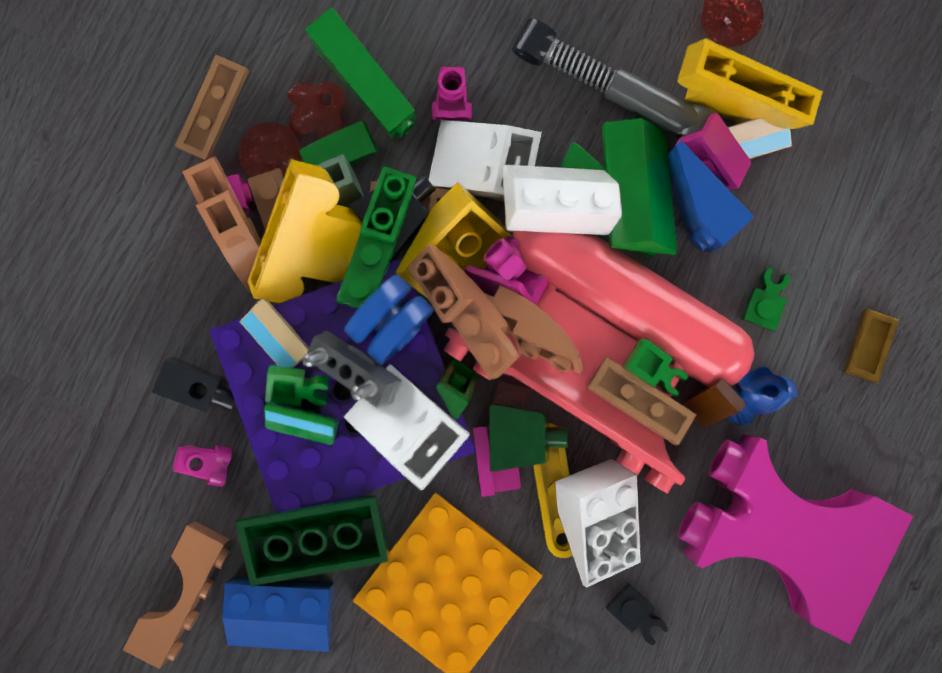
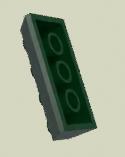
(313, 540)

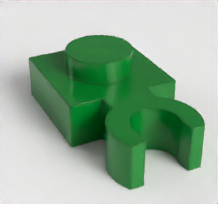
(764, 305)
(651, 366)
(289, 387)

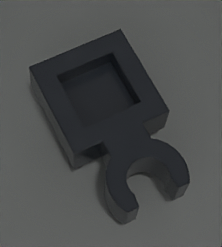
(633, 611)

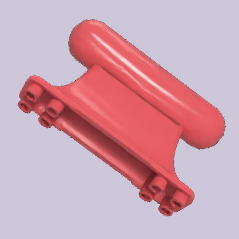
(605, 309)

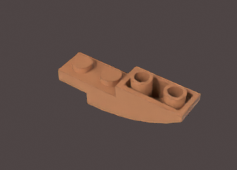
(224, 216)
(467, 307)
(536, 331)

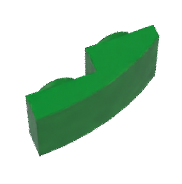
(352, 141)

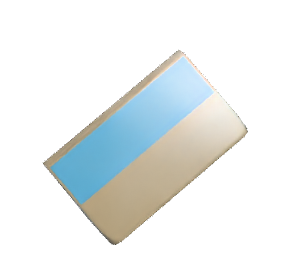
(760, 137)
(274, 334)

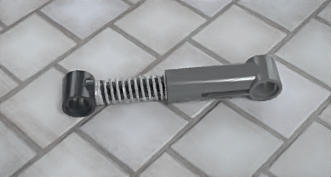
(539, 44)

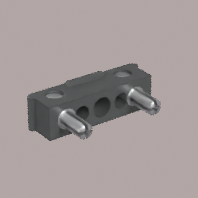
(353, 369)

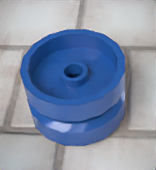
(384, 315)

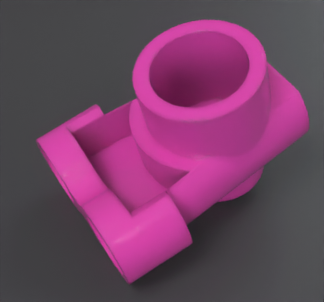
(452, 104)
(505, 258)
(211, 464)

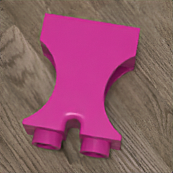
(823, 549)

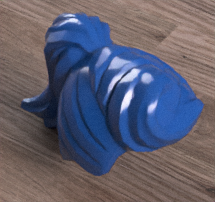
(762, 394)

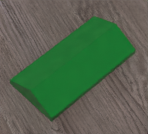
(639, 163)

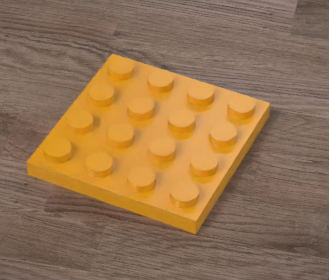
(447, 587)

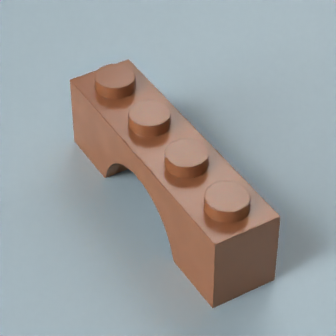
(158, 633)

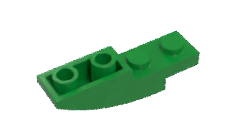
(377, 237)

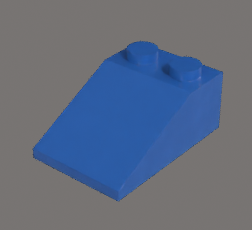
(705, 203)

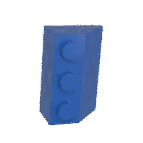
(278, 614)

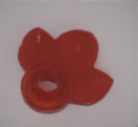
(312, 113)

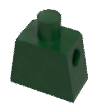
(522, 437)

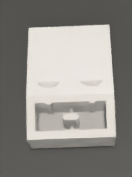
(476, 154)
(410, 431)
(600, 519)

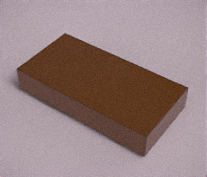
(714, 403)

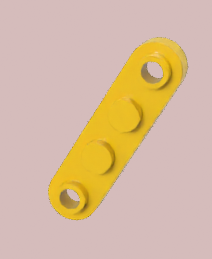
(545, 479)

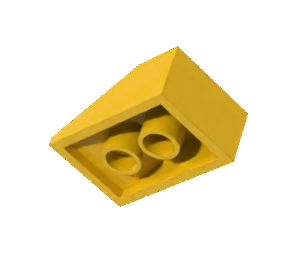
(459, 229)

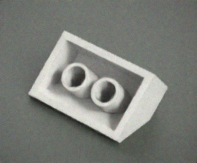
(560, 200)

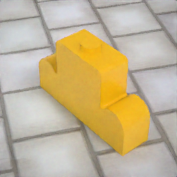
(744, 88)
(304, 236)

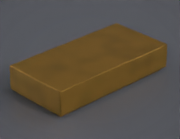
(871, 345)

